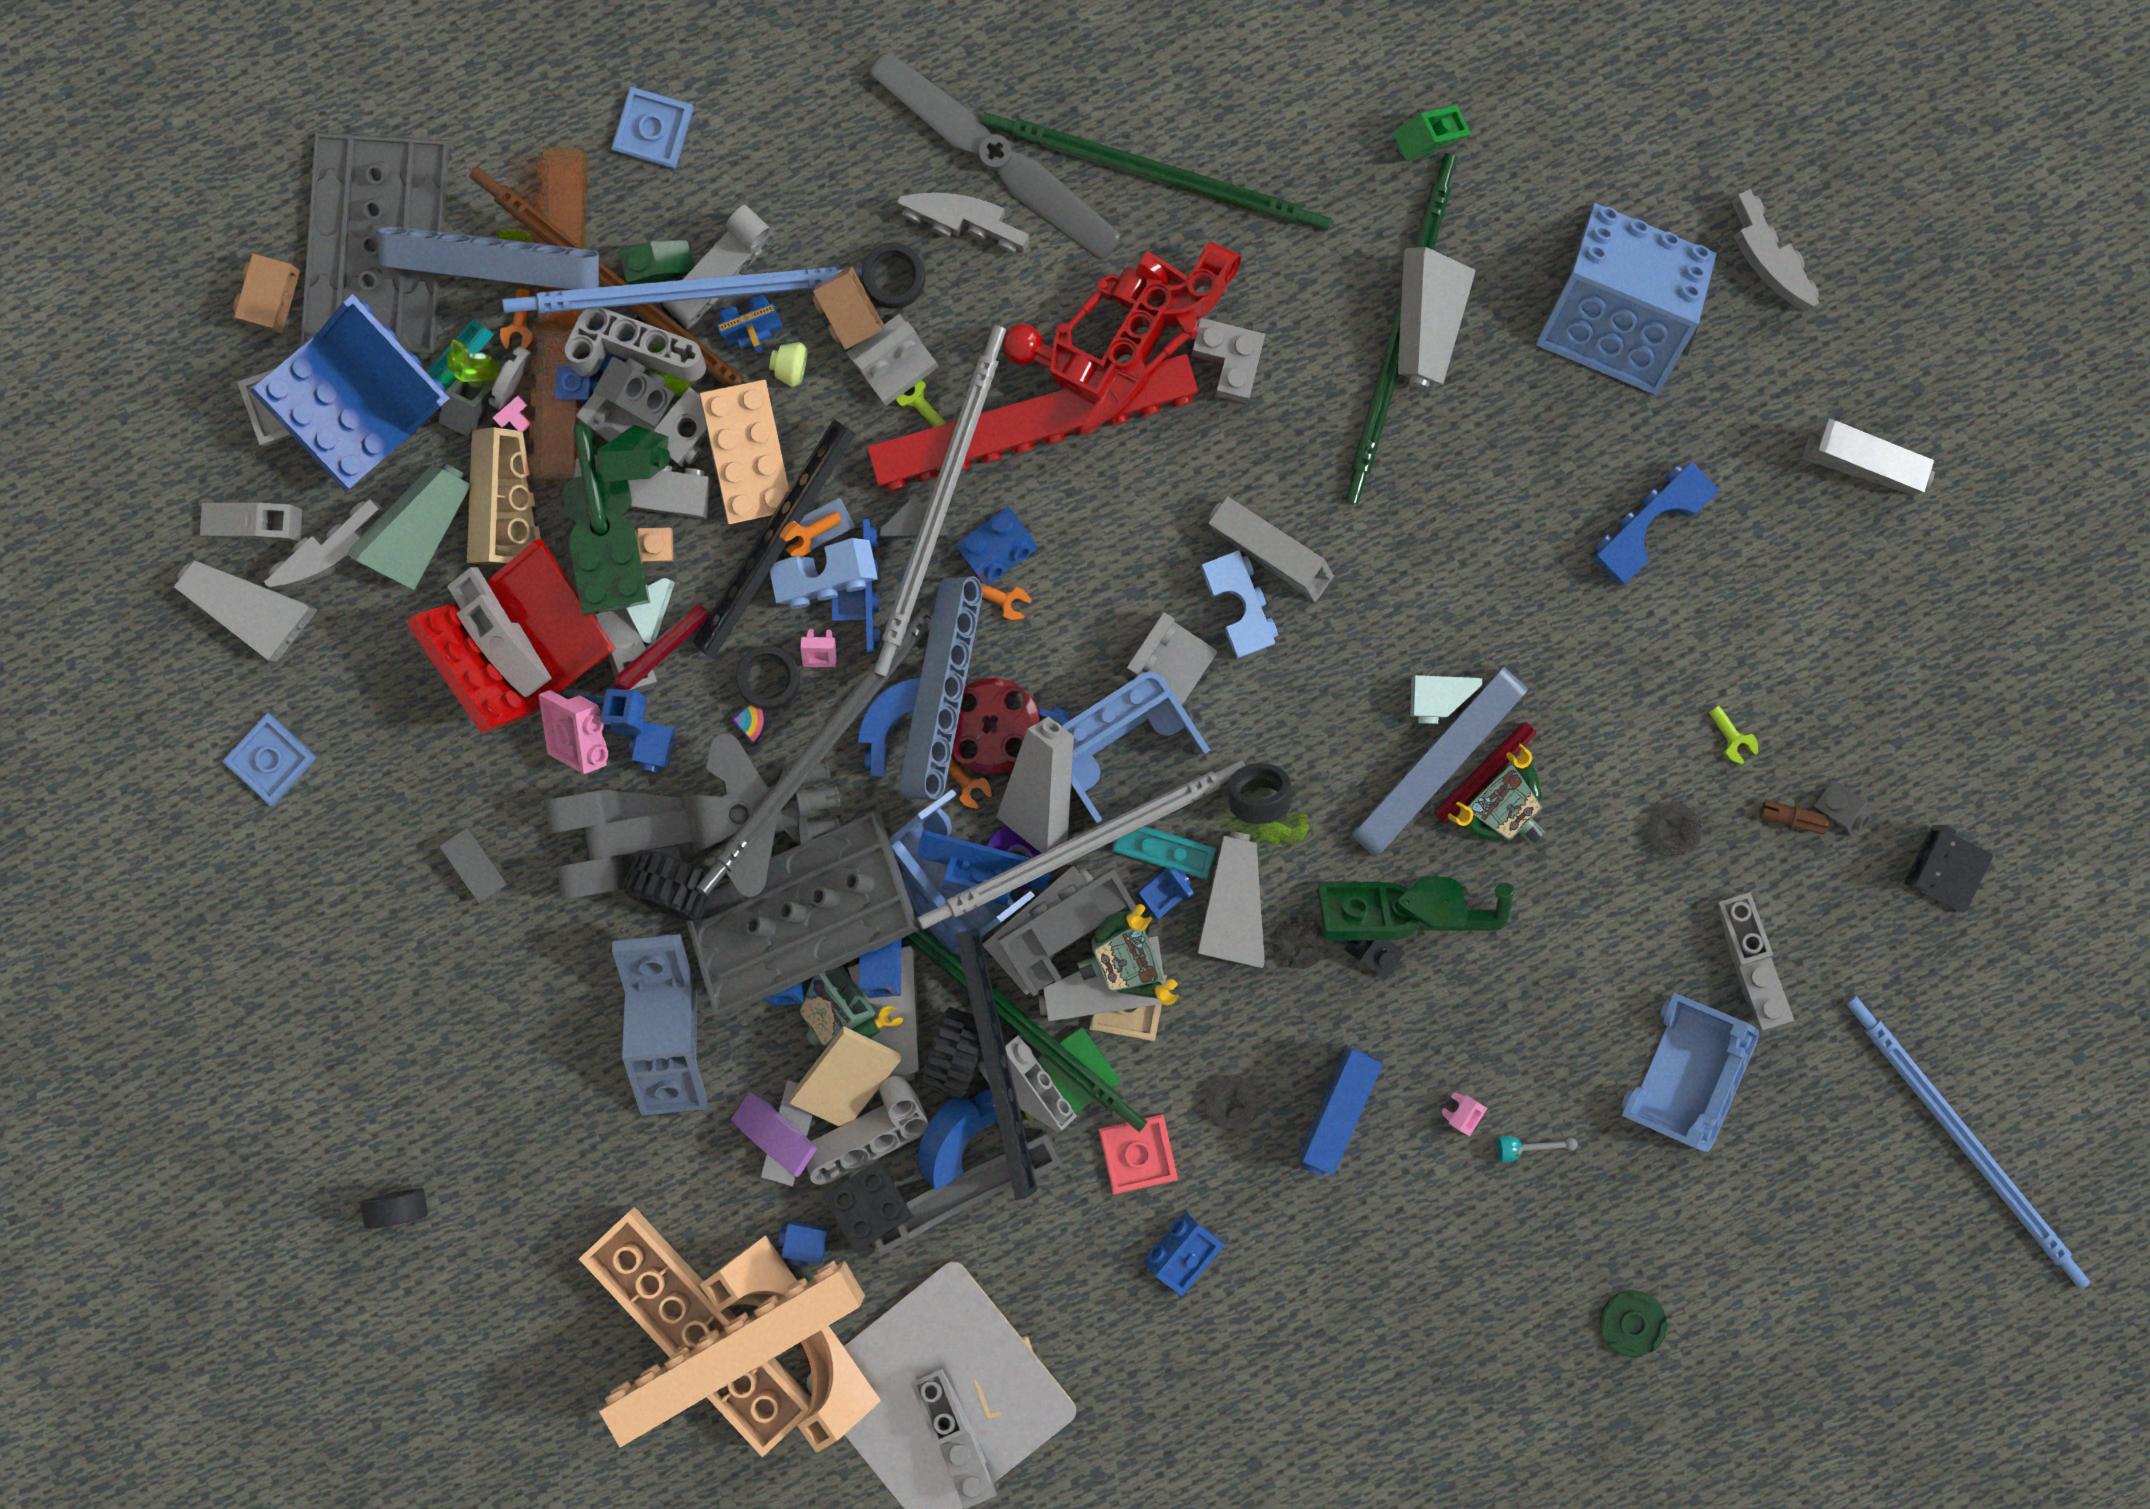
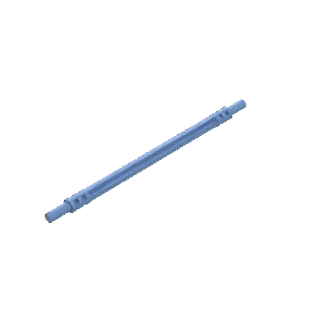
(671, 291)
(1968, 1142)

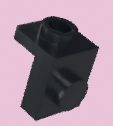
(1376, 954)

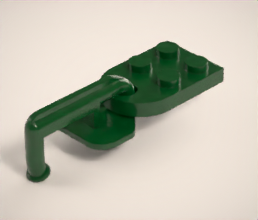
(603, 541)
(1396, 912)

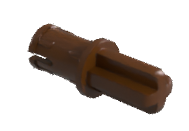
(1794, 817)

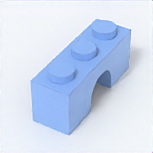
(847, 567)
(1232, 576)

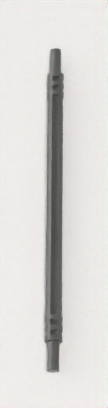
(813, 754)

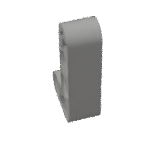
(734, 251)
(639, 348)
(871, 1134)

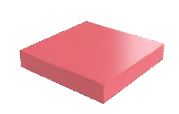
(1137, 1157)

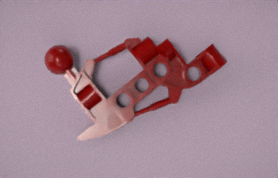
(1107, 380)

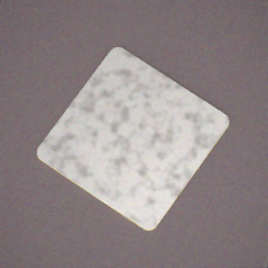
(960, 1330)

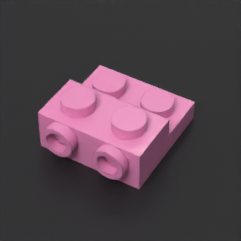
(573, 731)

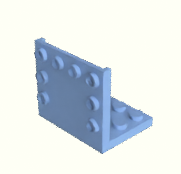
(1629, 300)

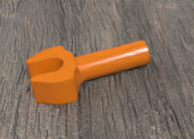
(518, 327)
(806, 533)
(1006, 599)
(968, 784)

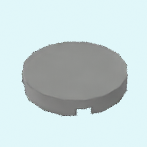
(509, 378)

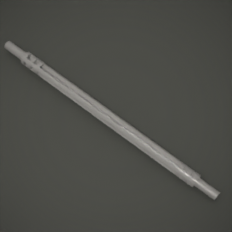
(940, 500)
(1079, 846)

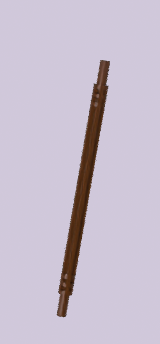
(553, 235)

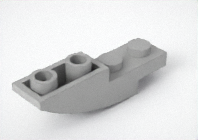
(951, 212)
(1777, 267)
(317, 558)
(495, 635)
(1753, 962)
(955, 1438)

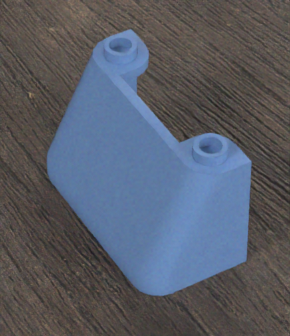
(1692, 1073)

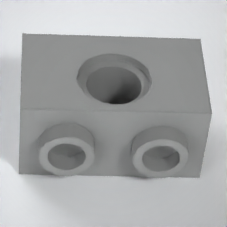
(685, 410)

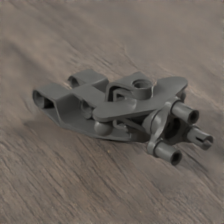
(626, 822)

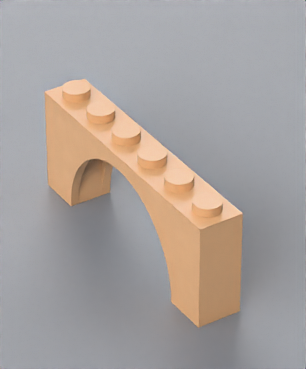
(839, 1388)

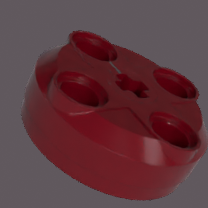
(993, 725)

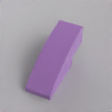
(774, 1134)

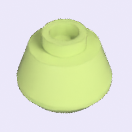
(789, 363)

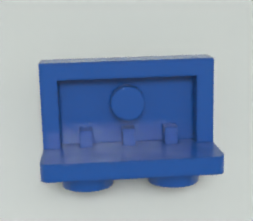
(997, 546)

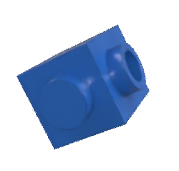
(653, 746)
(803, 1243)

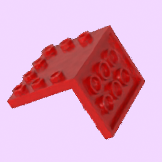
(547, 608)

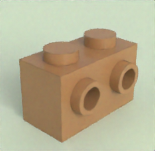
(266, 293)
(847, 308)

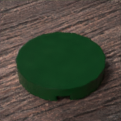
(1632, 1312)

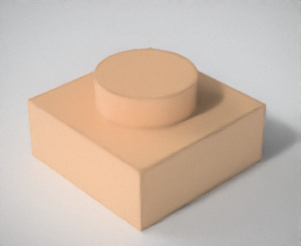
(656, 544)

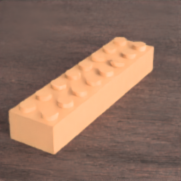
(676, 1313)
(732, 1353)

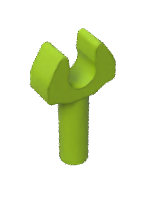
(920, 403)
(1732, 736)

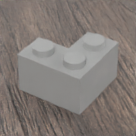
(1237, 351)

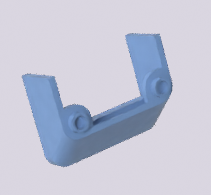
(1140, 700)
(925, 879)

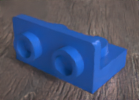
(1183, 1253)

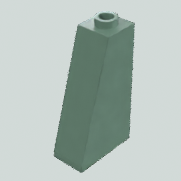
(413, 527)

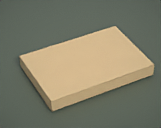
(844, 1077)

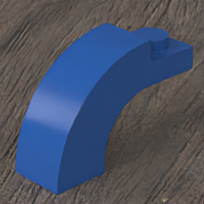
(621, 711)
(880, 719)
(949, 1134)

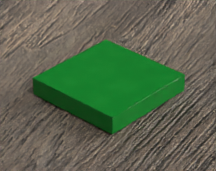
(1086, 1051)

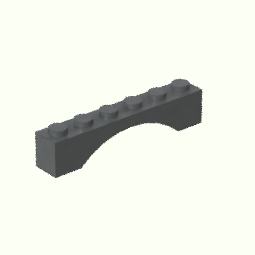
(967, 1190)

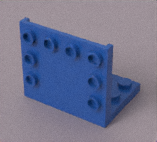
(351, 393)

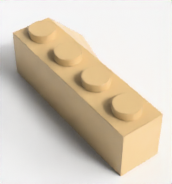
(499, 498)

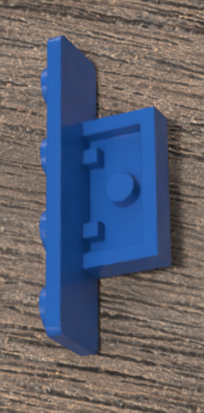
(861, 603)
(971, 863)

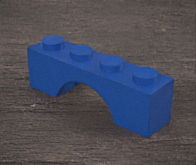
(1625, 552)

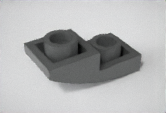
(472, 864)

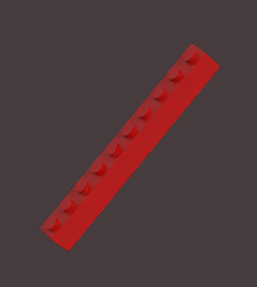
(1025, 424)

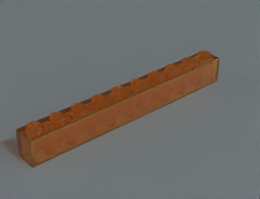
(565, 205)

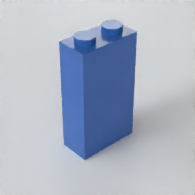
(1339, 1111)

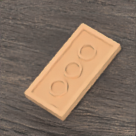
(745, 450)

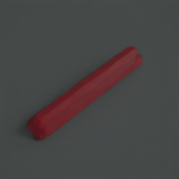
(661, 648)
(1485, 772)

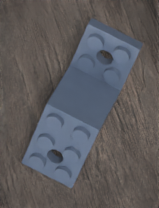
(660, 1024)

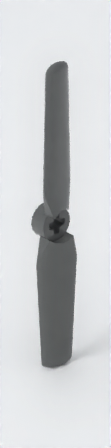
(1020, 174)

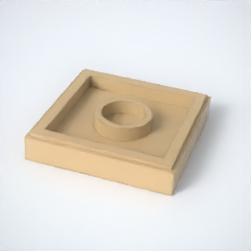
(1133, 1022)

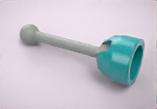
(1510, 1148)

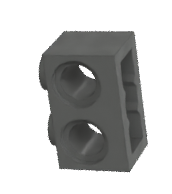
(635, 391)

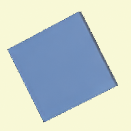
(652, 128)
(269, 759)

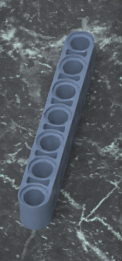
(488, 258)
(941, 688)
(1439, 762)

